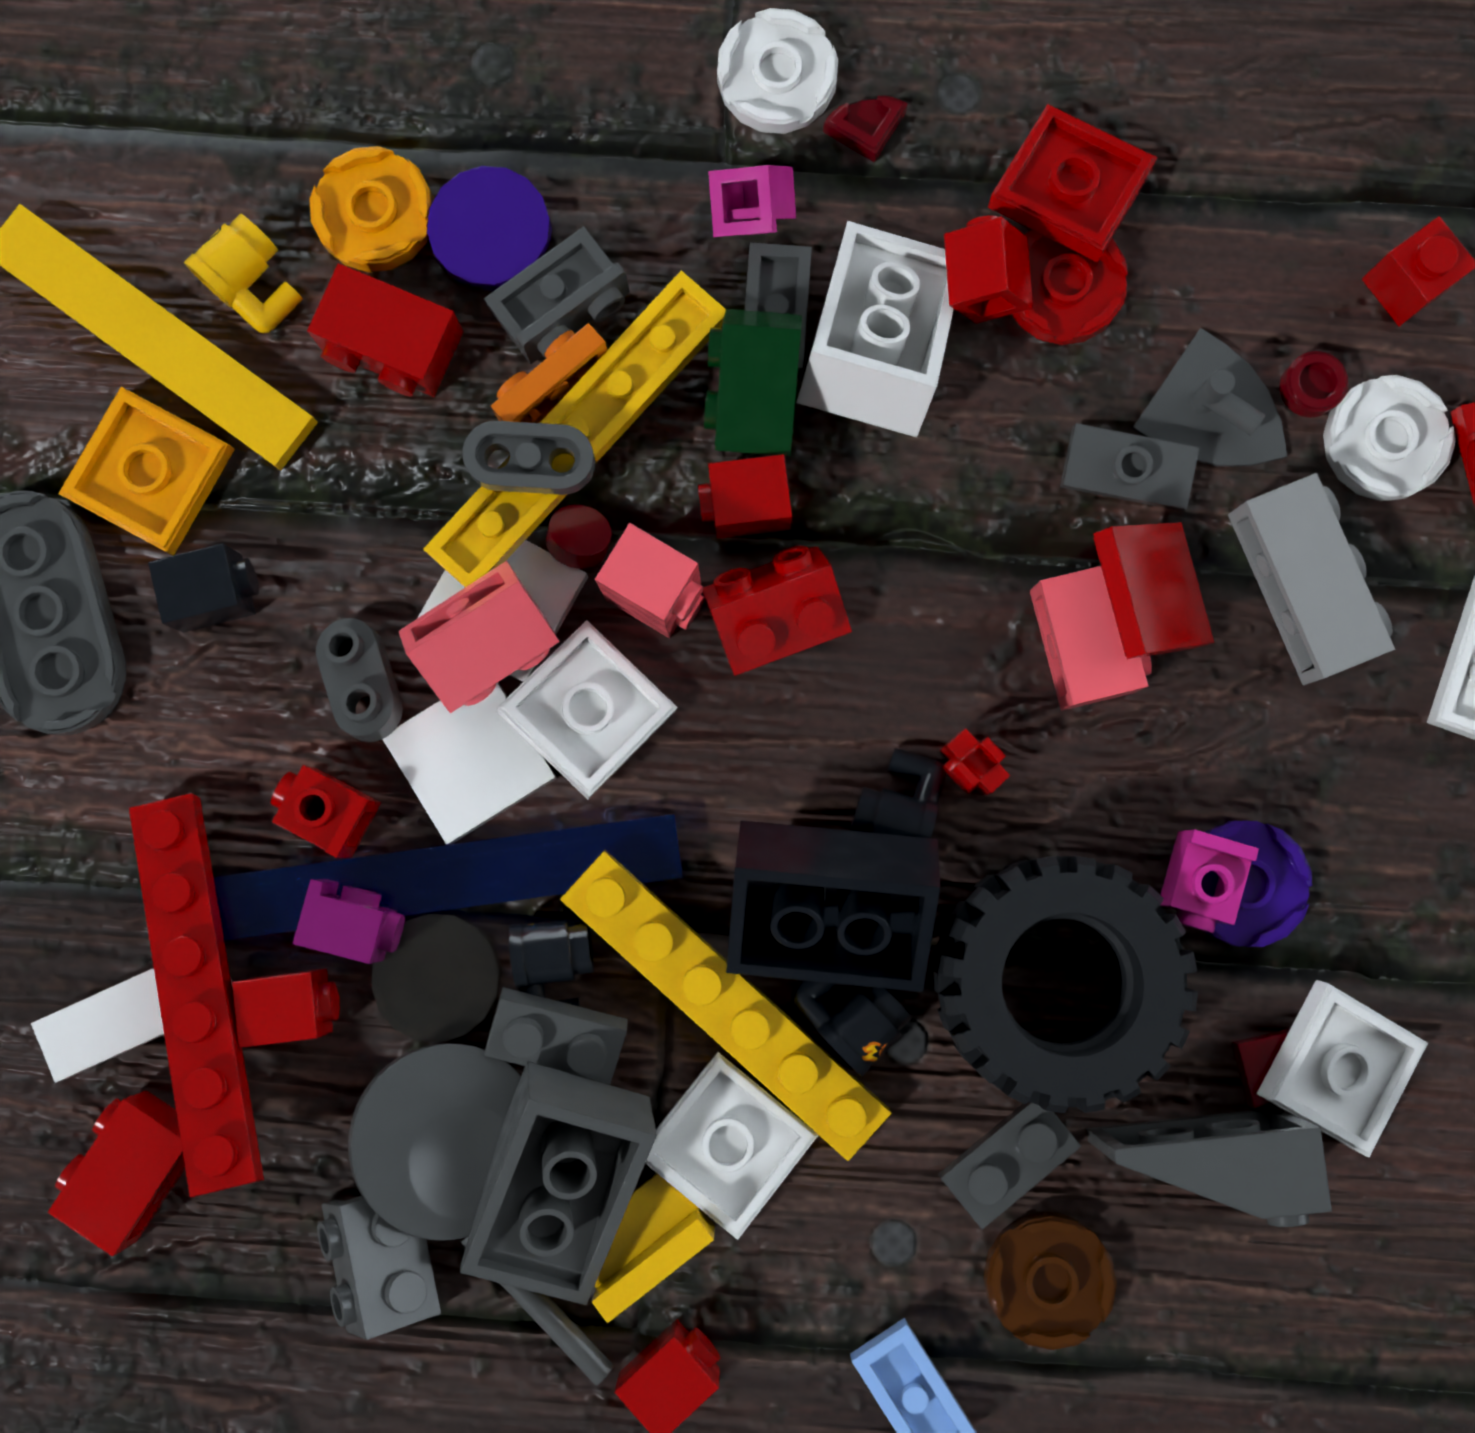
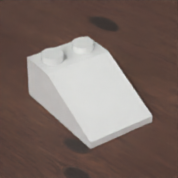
(880, 331)

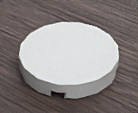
(777, 71)
(1389, 438)

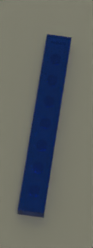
(453, 873)

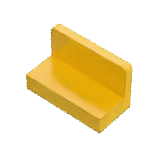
(652, 1242)

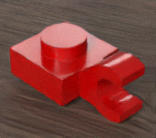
(974, 763)

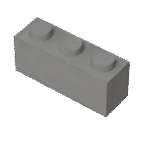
(1312, 579)

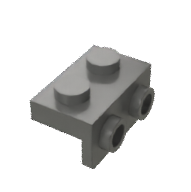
(559, 294)
(378, 1270)

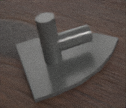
(1216, 405)

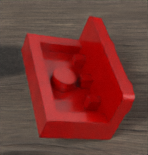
(776, 608)

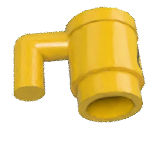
(232, 263)

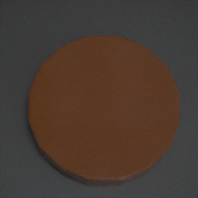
(1049, 1280)

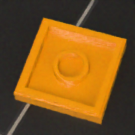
(147, 471)

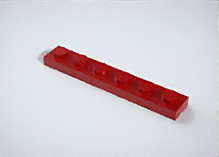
(195, 996)

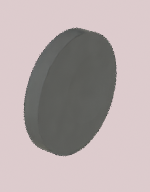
(429, 1137)

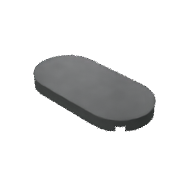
(56, 622)

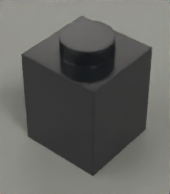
(204, 587)

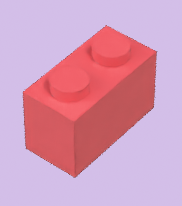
(651, 582)
(478, 638)
(1084, 640)

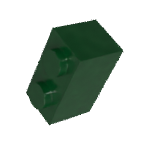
(756, 381)

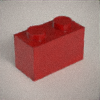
(385, 332)
(123, 1175)

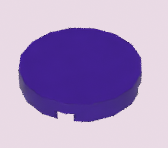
(488, 226)
(1274, 890)

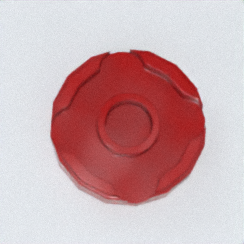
(1071, 292)

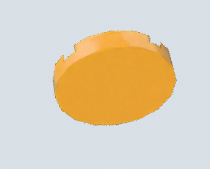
(371, 209)

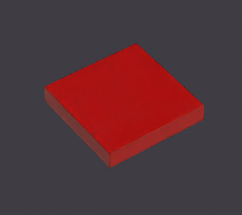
(1072, 182)
(1153, 588)

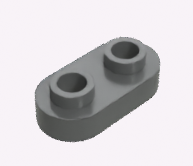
(531, 457)
(357, 675)

